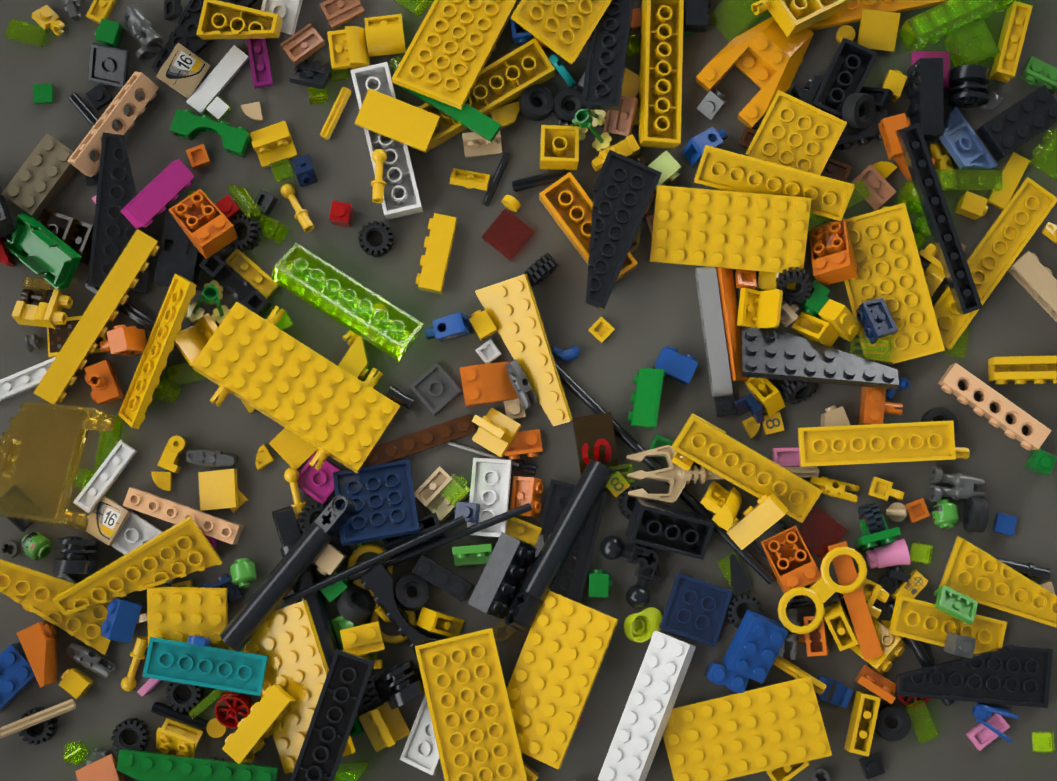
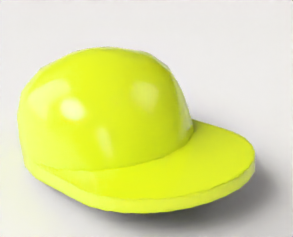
(641, 626)

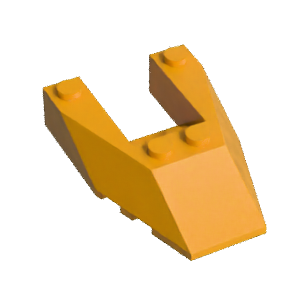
(765, 59)

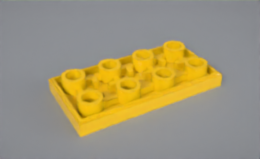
(397, 120)

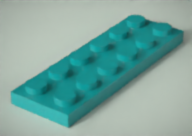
(205, 666)

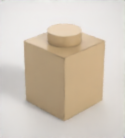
(330, 560)

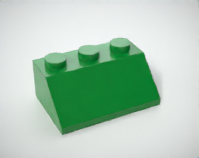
(646, 398)

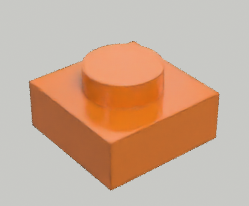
(198, 156)
(745, 279)
(917, 510)

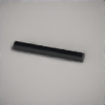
(496, 179)

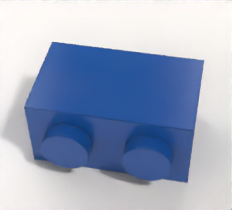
(676, 365)
(121, 619)

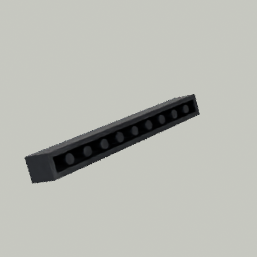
(939, 218)

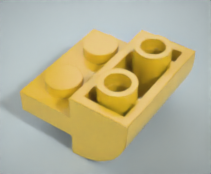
(385, 35)
(348, 48)
(723, 504)

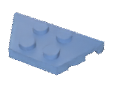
(964, 144)

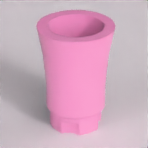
(888, 555)

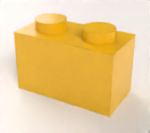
(841, 319)
(840, 626)

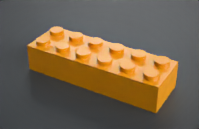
(573, 214)

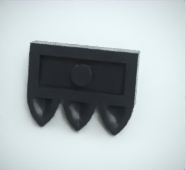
(311, 75)

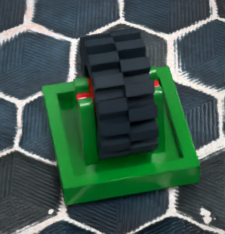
(874, 528)

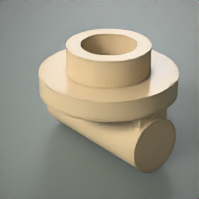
(897, 512)

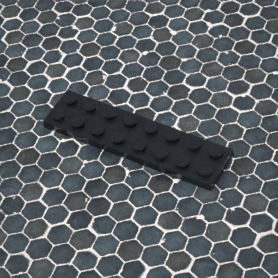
(608, 58)

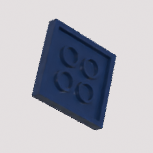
(696, 609)

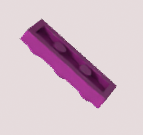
(260, 63)

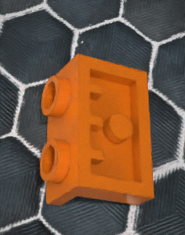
(525, 443)
(526, 491)
(876, 683)

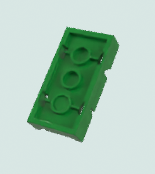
(43, 251)

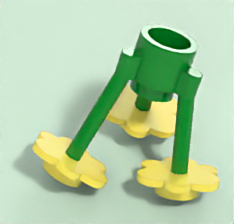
(589, 119)
(211, 294)

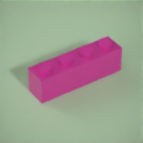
(158, 194)

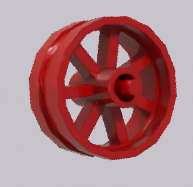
(233, 708)

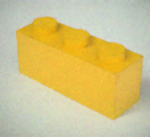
(756, 520)
(862, 723)

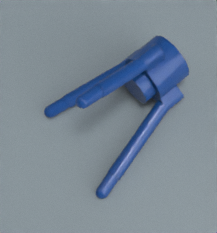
(984, 710)

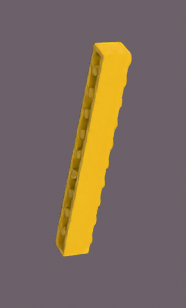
(96, 317)

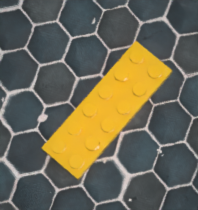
(927, 624)

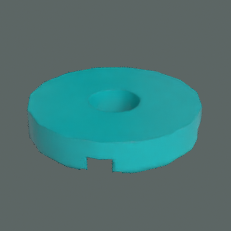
(562, 70)

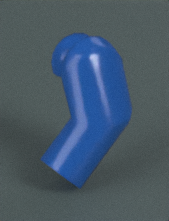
(566, 355)
(903, 384)

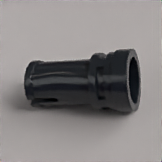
(396, 395)

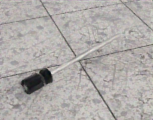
(529, 467)

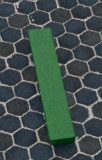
(467, 117)

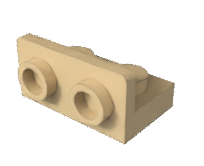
(478, 146)

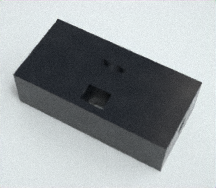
(176, 255)

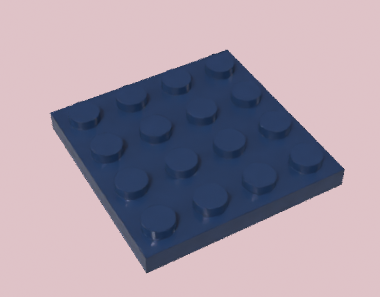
(382, 501)

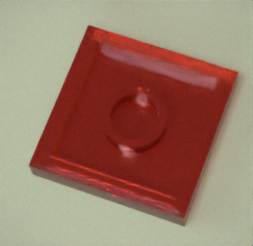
(507, 234)
(820, 531)

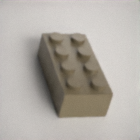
(41, 177)

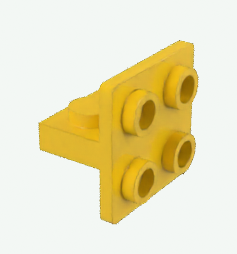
(273, 143)
(495, 431)
(384, 726)
(177, 738)

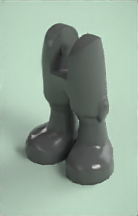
(143, 32)
(962, 485)

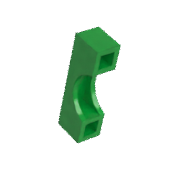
(188, 126)

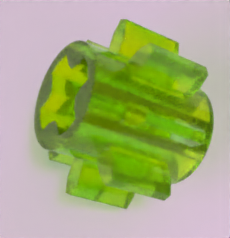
(922, 226)
(74, 753)

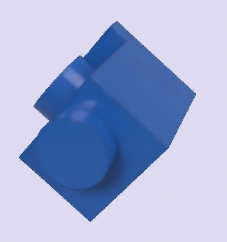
(519, 38)

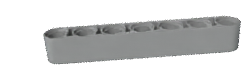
(713, 331)

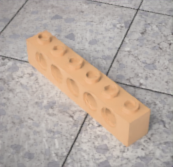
(115, 111)
(1036, 431)
(176, 512)

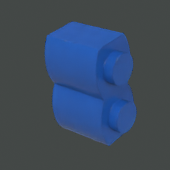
(722, 676)

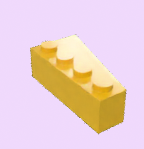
(234, 21)
(258, 725)

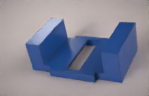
(841, 694)

